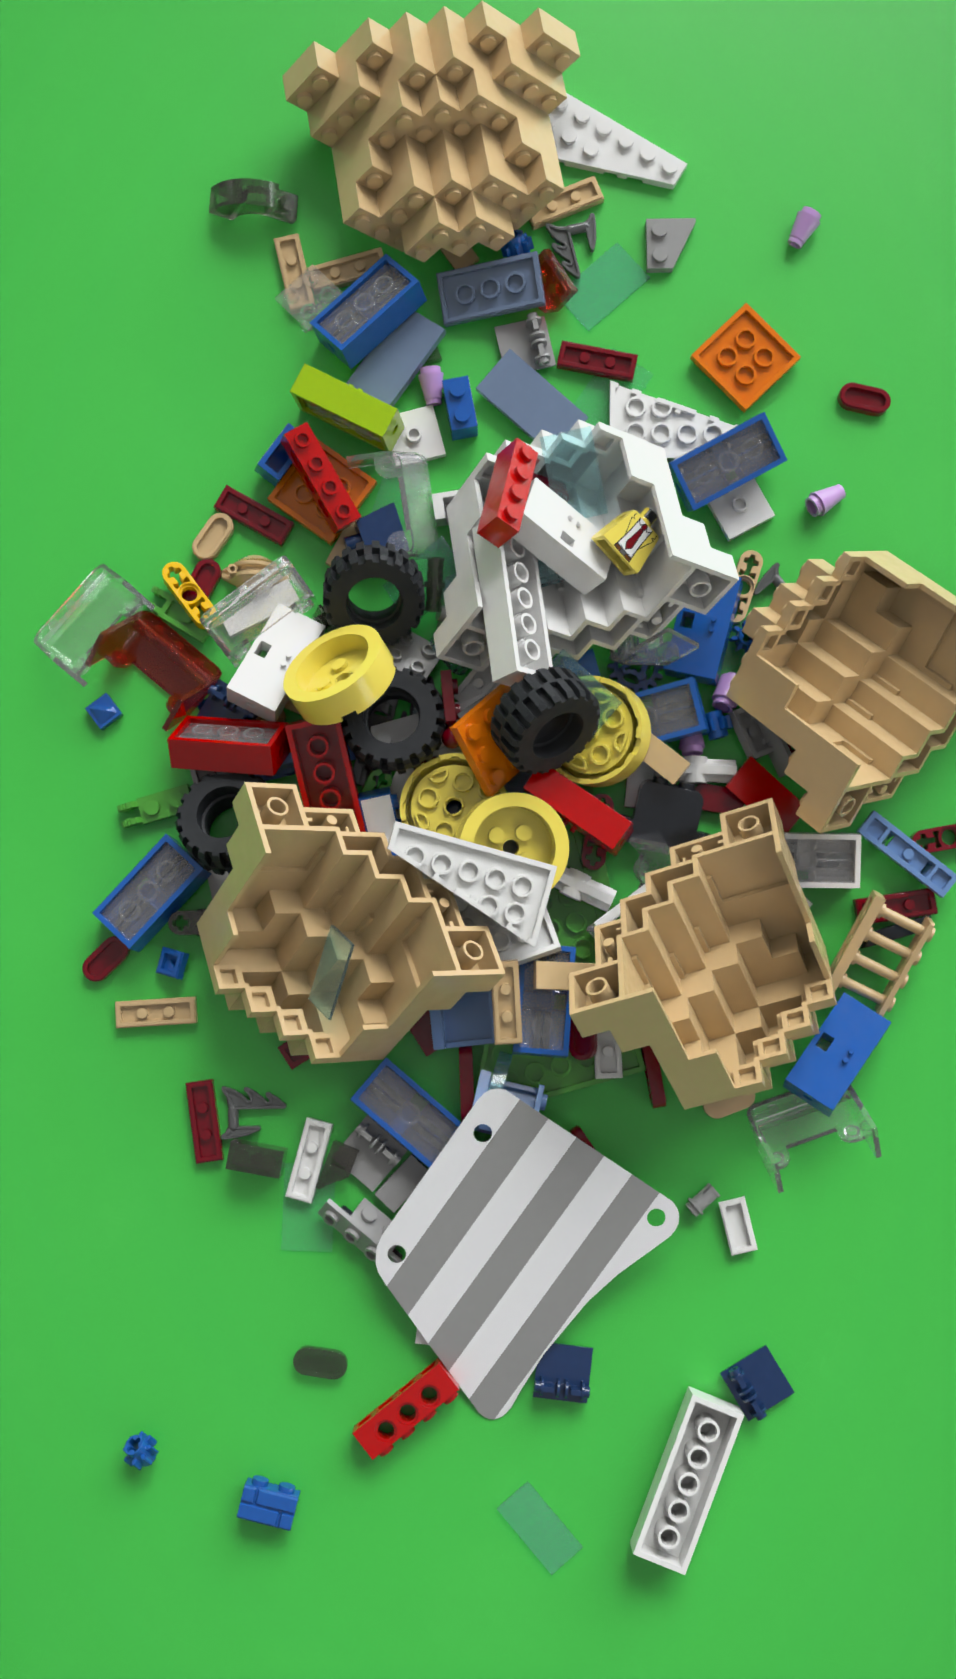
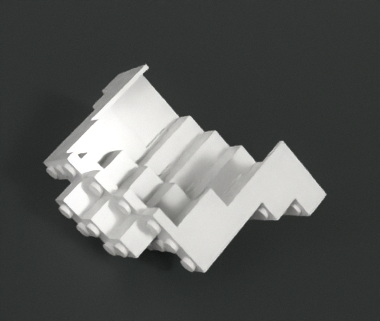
(675, 575)

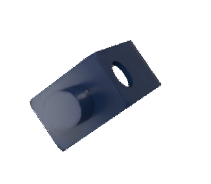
(375, 526)

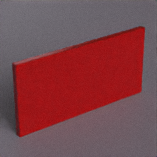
(755, 784)

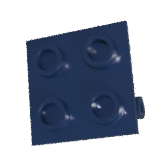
(220, 707)
(564, 1373)
(757, 1383)

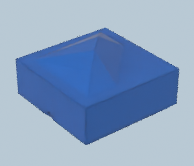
(104, 711)
(172, 963)

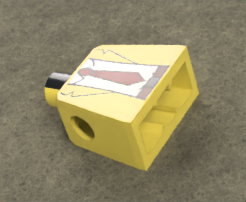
(628, 540)

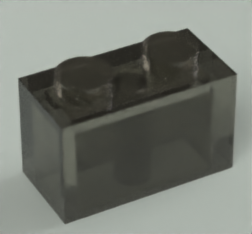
(256, 1158)

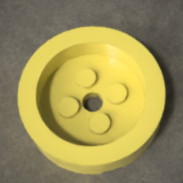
(339, 674)
(616, 746)
(433, 787)
(523, 819)

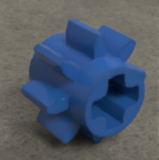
(518, 245)
(738, 638)
(717, 725)
(140, 1450)

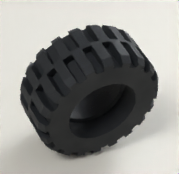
(382, 563)
(545, 720)
(416, 747)
(200, 810)

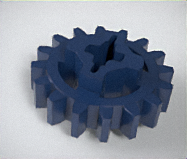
(639, 678)

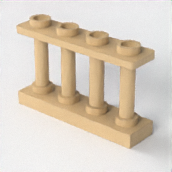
(862, 931)

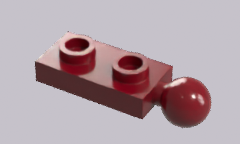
(449, 689)

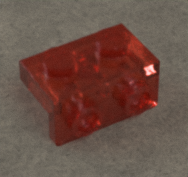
(556, 283)

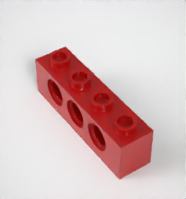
(320, 478)
(380, 1443)

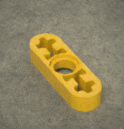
(188, 583)

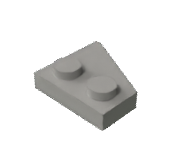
(665, 242)

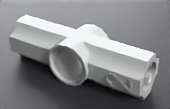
(707, 770)
(581, 887)

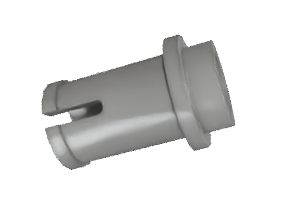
(702, 1200)

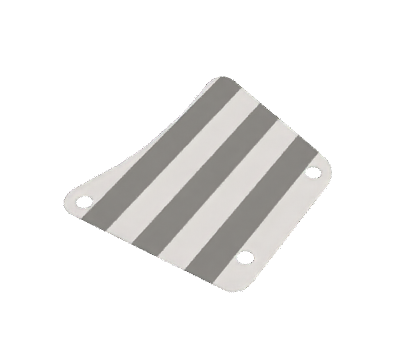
(513, 1244)

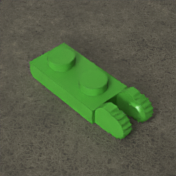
(175, 615)
(154, 806)

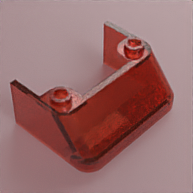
(162, 657)

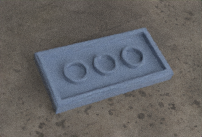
(491, 289)
(397, 359)
(528, 398)

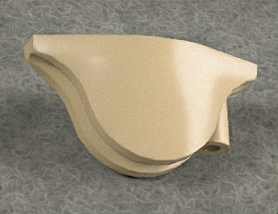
(244, 569)

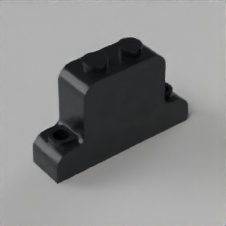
(666, 812)

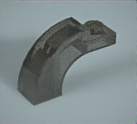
(252, 196)

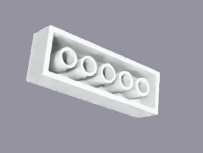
(512, 610)
(686, 1480)

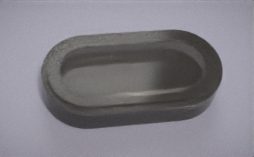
(320, 1362)

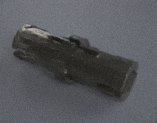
(434, 584)

